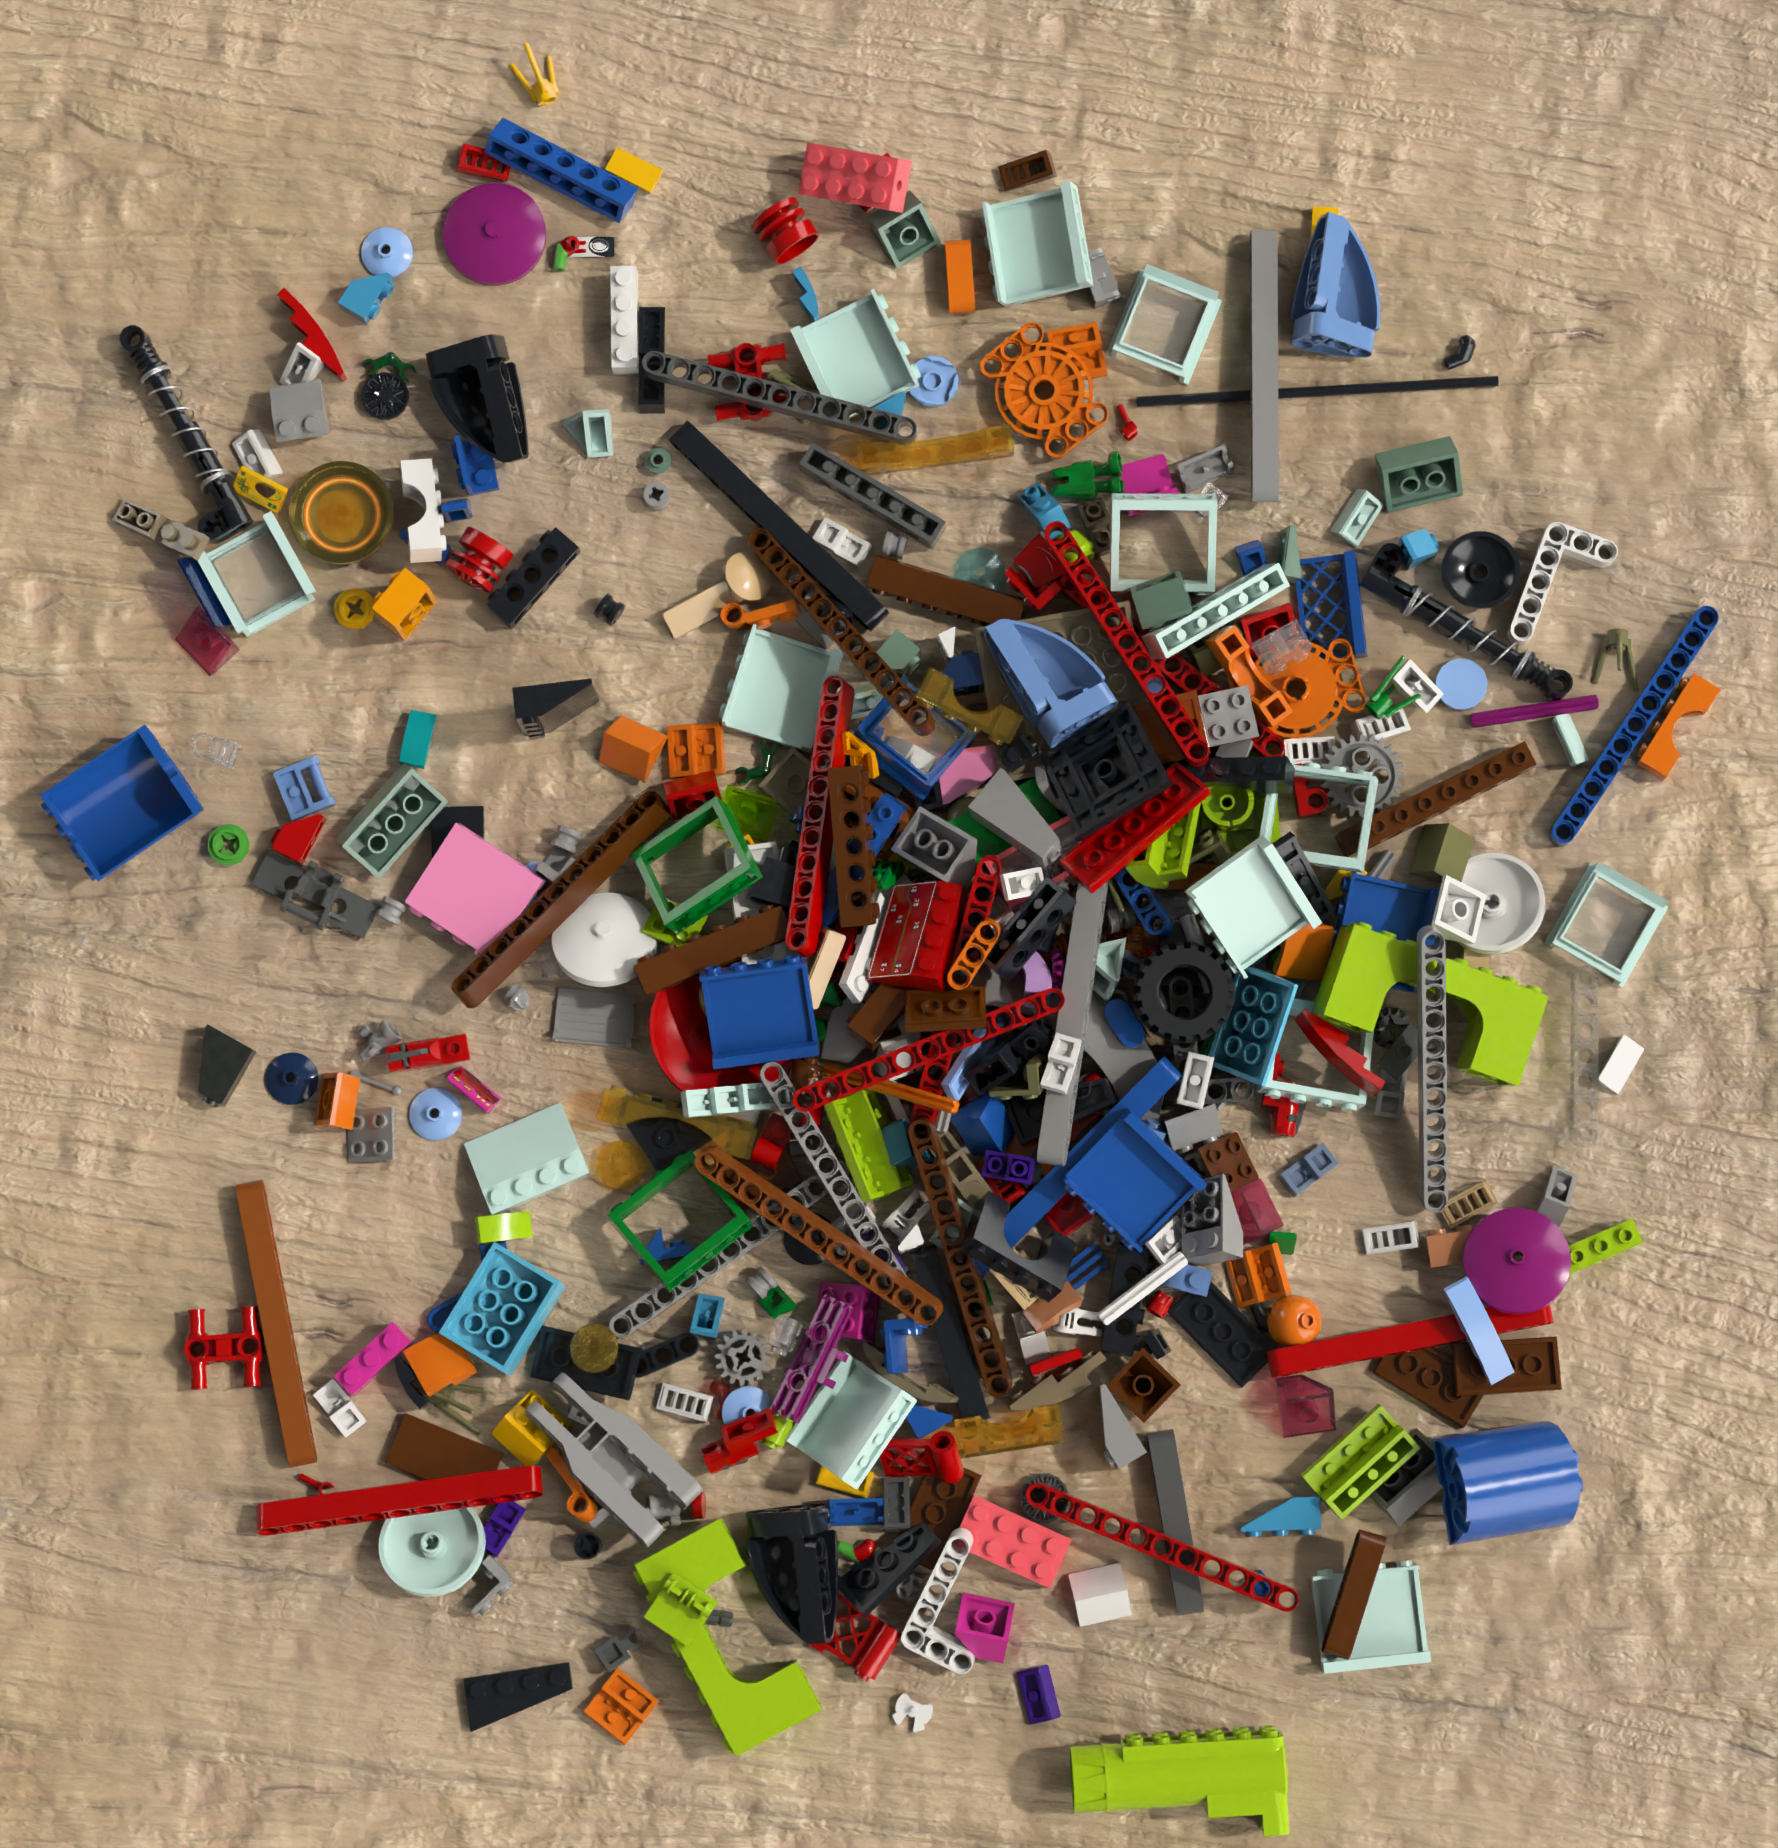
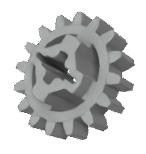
(732, 1352)

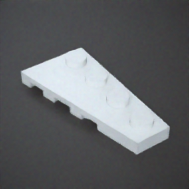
(856, 970)

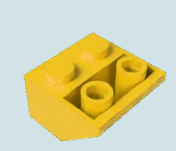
(522, 1435)

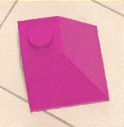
(984, 1626)

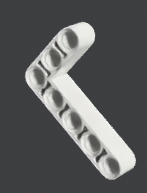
(1546, 573)
(934, 1602)

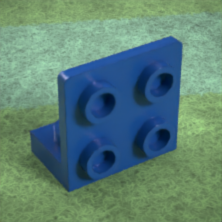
(476, 468)
(894, 1336)

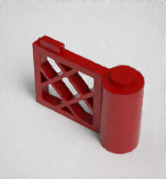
(939, 1454)
(873, 1648)

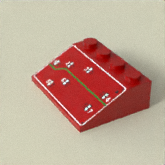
(919, 935)

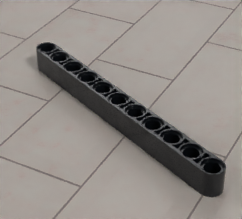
(783, 529)

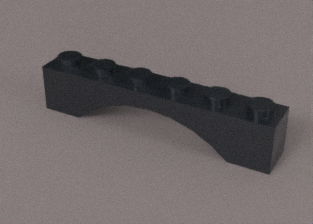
(1259, 774)

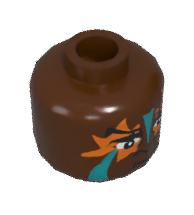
(804, 1072)

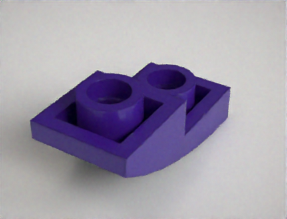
(1008, 1167)

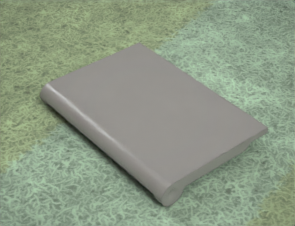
(594, 1018)

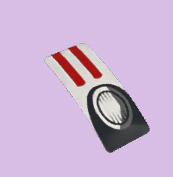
(595, 247)

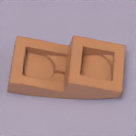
(1046, 1314)

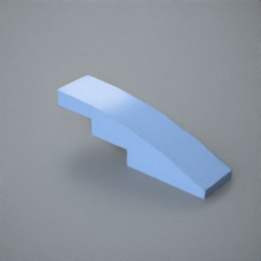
(1479, 1330)

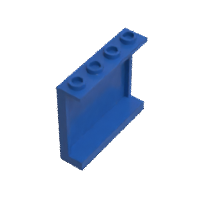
(1386, 907)
(759, 1012)
(1132, 1180)

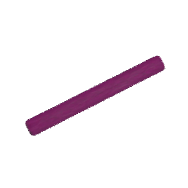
(1534, 711)

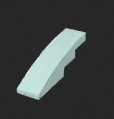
(729, 1100)

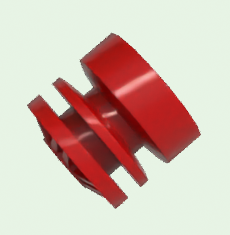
(785, 231)
(478, 560)

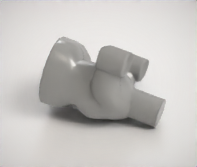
(384, 1036)
(664, 1508)

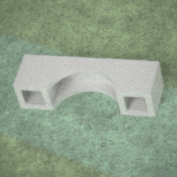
(624, 320)
(418, 484)

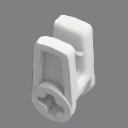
(906, 1223)
(1072, 1326)

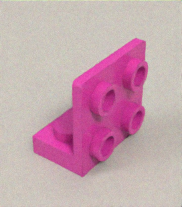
(1147, 477)
(864, 1316)

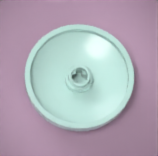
(432, 1550)

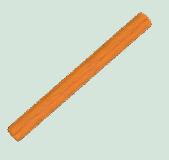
(898, 1090)

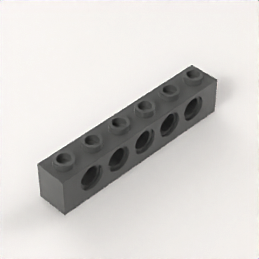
(872, 495)

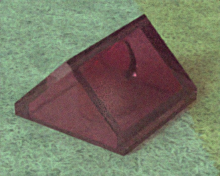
(206, 643)
(1255, 1211)

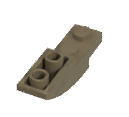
(160, 529)
(962, 1170)
(1049, 1391)

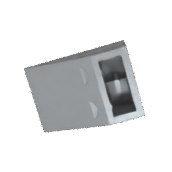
(1211, 1225)

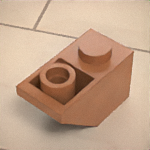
(1446, 1248)

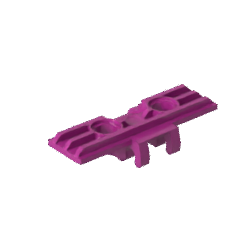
(813, 1359)

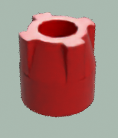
(1159, 1304)

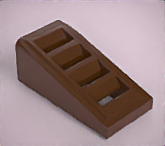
(1038, 177)

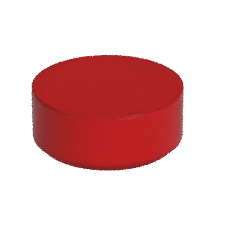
(698, 1507)

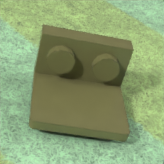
(1210, 842)
(1025, 1086)

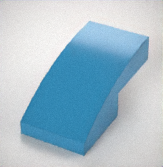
(808, 300)

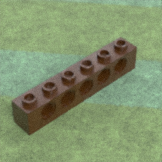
(845, 859)

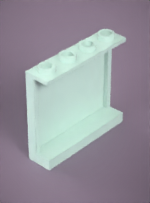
(1037, 245)
(857, 354)
(778, 689)
(1250, 905)
(852, 1422)
(1391, 1625)

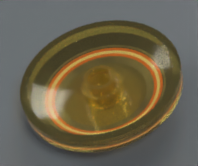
(341, 513)

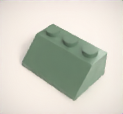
(1419, 474)

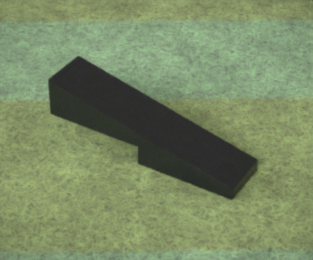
(651, 338)

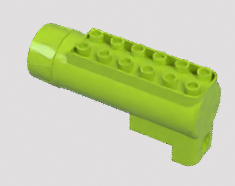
(1222, 1770)

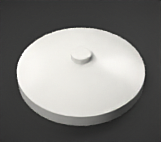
(1512, 902)
(603, 940)

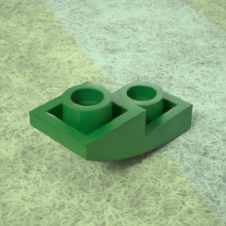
(888, 873)

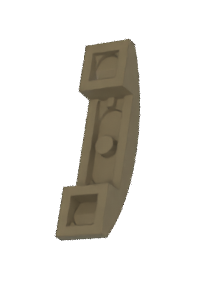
(934, 1393)

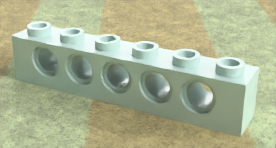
(1216, 611)

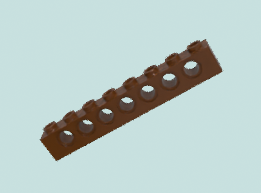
(1439, 798)

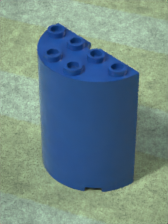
(121, 803)
(1507, 1481)

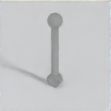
(396, 1090)

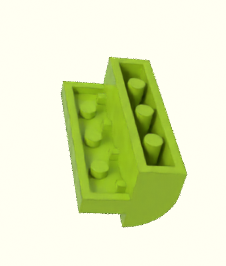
(1168, 855)
(859, 1134)
(1360, 1461)

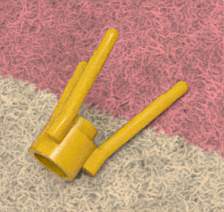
(543, 90)

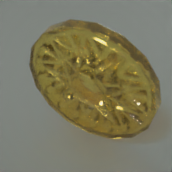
(620, 1164)
(594, 1348)

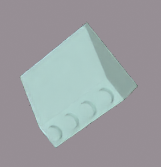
(527, 1159)

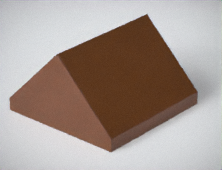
(1143, 1385)

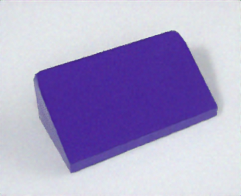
(1038, 1694)

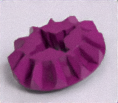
(1057, 968)

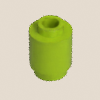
(784, 1426)

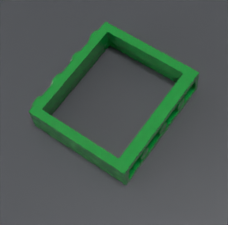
(715, 893)
(701, 1254)

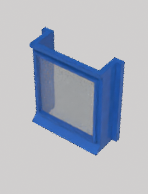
(910, 758)

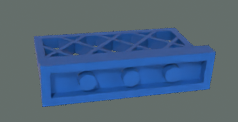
(1351, 597)

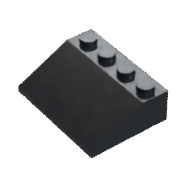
(551, 705)

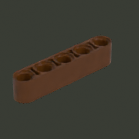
(1353, 1594)

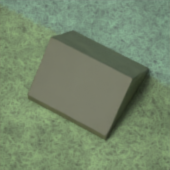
(1442, 852)

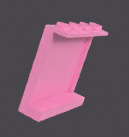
(473, 889)

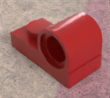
(1301, 797)
(772, 1142)

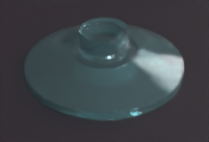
(986, 559)

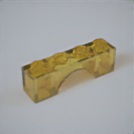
(999, 721)
(1038, 1428)

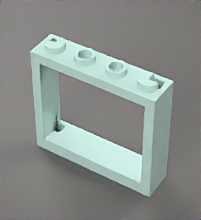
(1191, 502)
(1336, 774)
(1322, 1097)

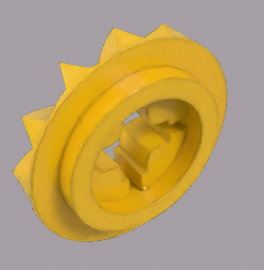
(342, 610)

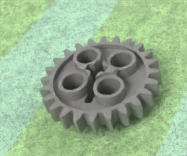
(1344, 757)

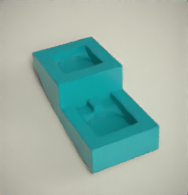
(417, 739)

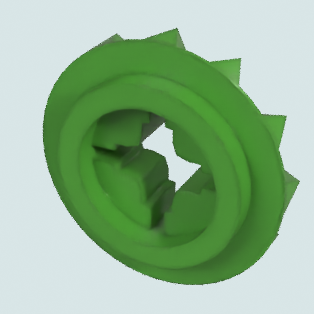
(216, 843)

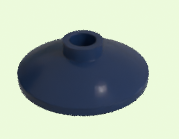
(305, 1081)

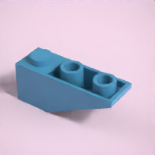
(1292, 1514)

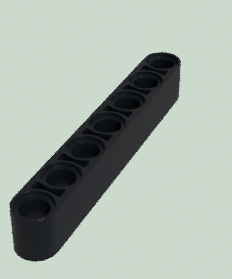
(950, 1334)

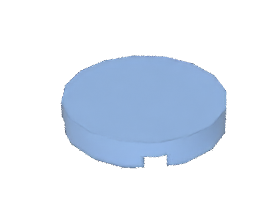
(937, 382)
(1462, 684)

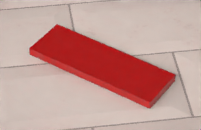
(1118, 843)

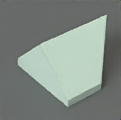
(591, 431)
(1108, 967)

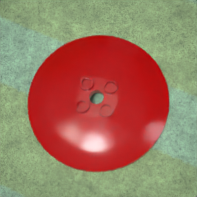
(683, 1043)

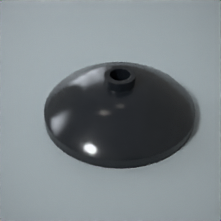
(1486, 553)

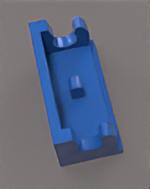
(856, 1511)

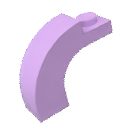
(1033, 978)

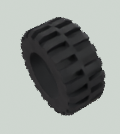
(1147, 992)

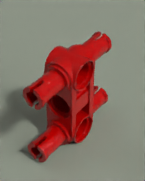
(750, 368)
(224, 1348)

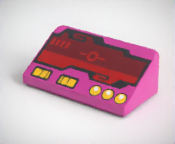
(474, 1089)

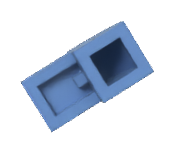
(1190, 1280)

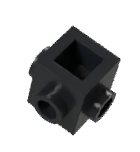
(1032, 1038)

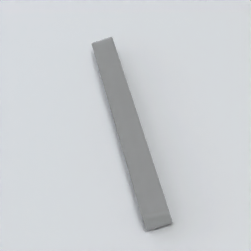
(1264, 366)
(1073, 1018)
(1430, 1057)
(837, 1172)
(721, 1260)

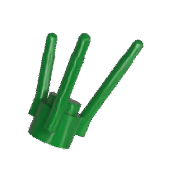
(1380, 703)

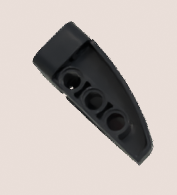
(481, 395)
(796, 1567)

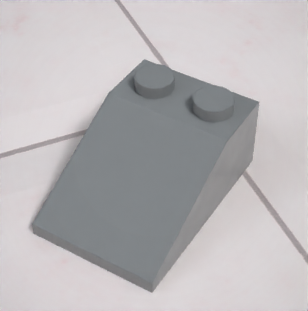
(1119, 1438)

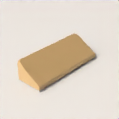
(698, 609)
(823, 962)

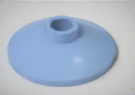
(395, 261)
(449, 1114)
(743, 1399)

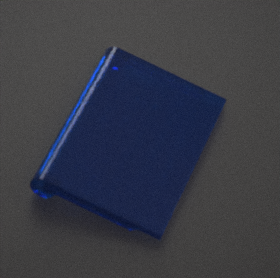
(205, 593)

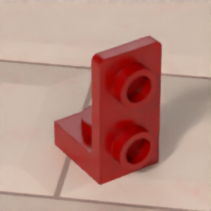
(1047, 591)

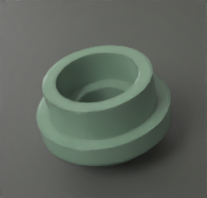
(658, 468)

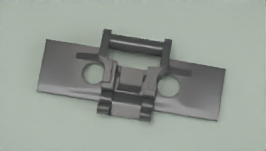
(319, 888)

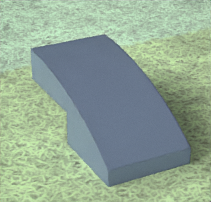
(1308, 1170)

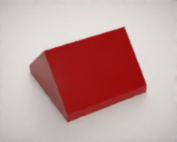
(1264, 623)
(690, 793)

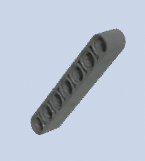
(1174, 1518)

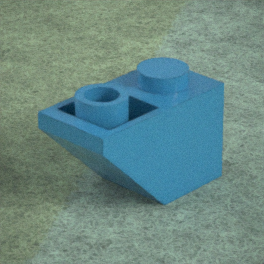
(365, 295)
(1042, 508)

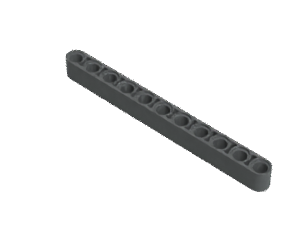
(770, 389)

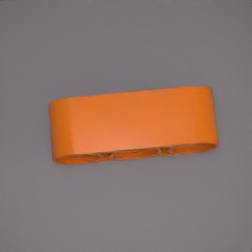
(959, 276)
(967, 965)

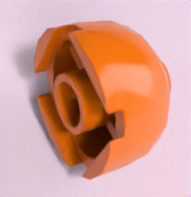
(1294, 1320)

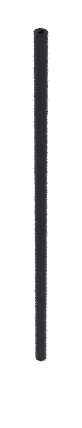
(1317, 391)

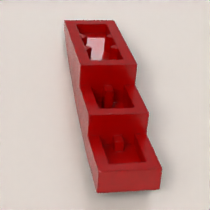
(316, 339)
(1331, 1044)

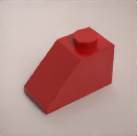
(298, 837)

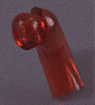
(720, 1392)

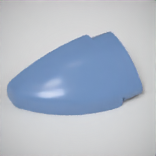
(1336, 293)
(1049, 678)

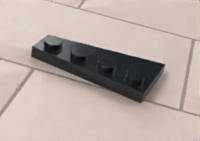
(1028, 1113)
(878, 1576)
(506, 1693)

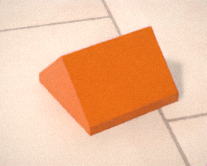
(631, 748)
(337, 1101)

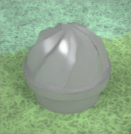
(517, 998)

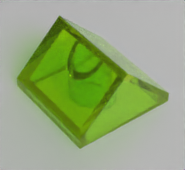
(751, 812)

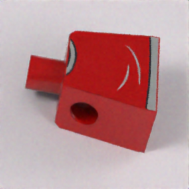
(1037, 564)

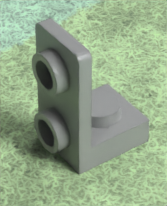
(494, 1571)

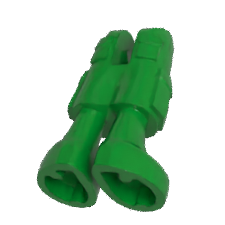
(1082, 476)

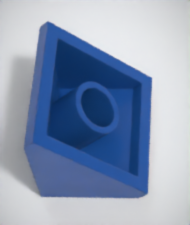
(984, 1125)
(926, 1420)

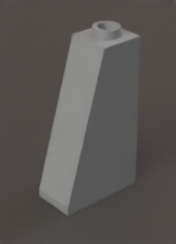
(1014, 819)

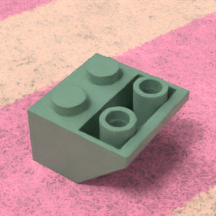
(1161, 600)

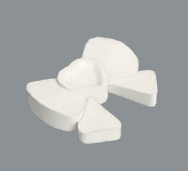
(920, 1711)

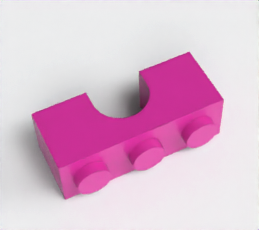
(373, 1358)

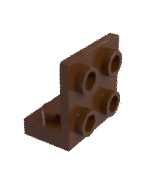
(1224, 1157)

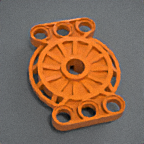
(1050, 368)
(1321, 692)

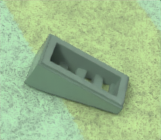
(1288, 554)

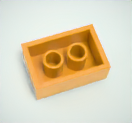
(403, 603)

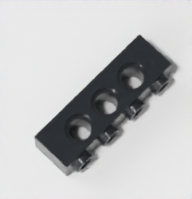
(513, 612)
(1029, 929)
(1111, 1339)

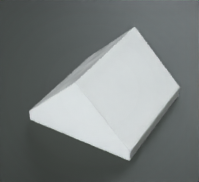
(1458, 911)
(1100, 1594)

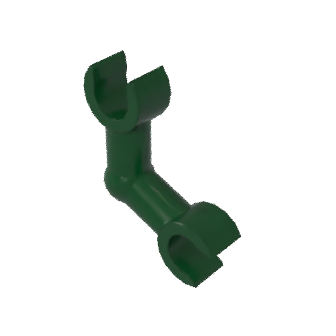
(389, 358)
(763, 770)

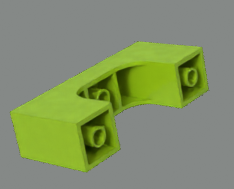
(1498, 1011)
(742, 1708)

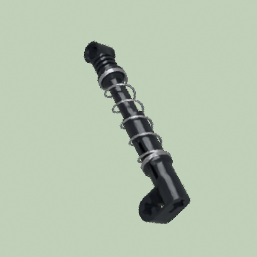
(192, 440)
(1414, 602)

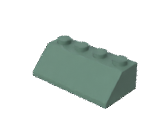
(391, 820)

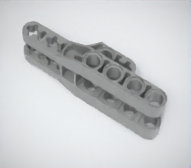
(605, 1470)

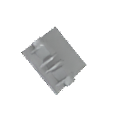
(1228, 716)
(372, 1135)

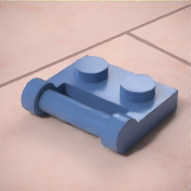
(295, 791)

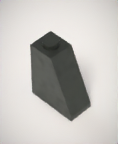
(222, 1066)

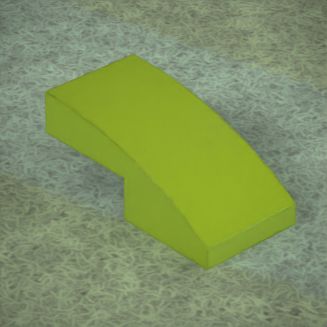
(503, 1227)

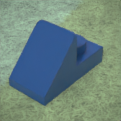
(657, 1248)

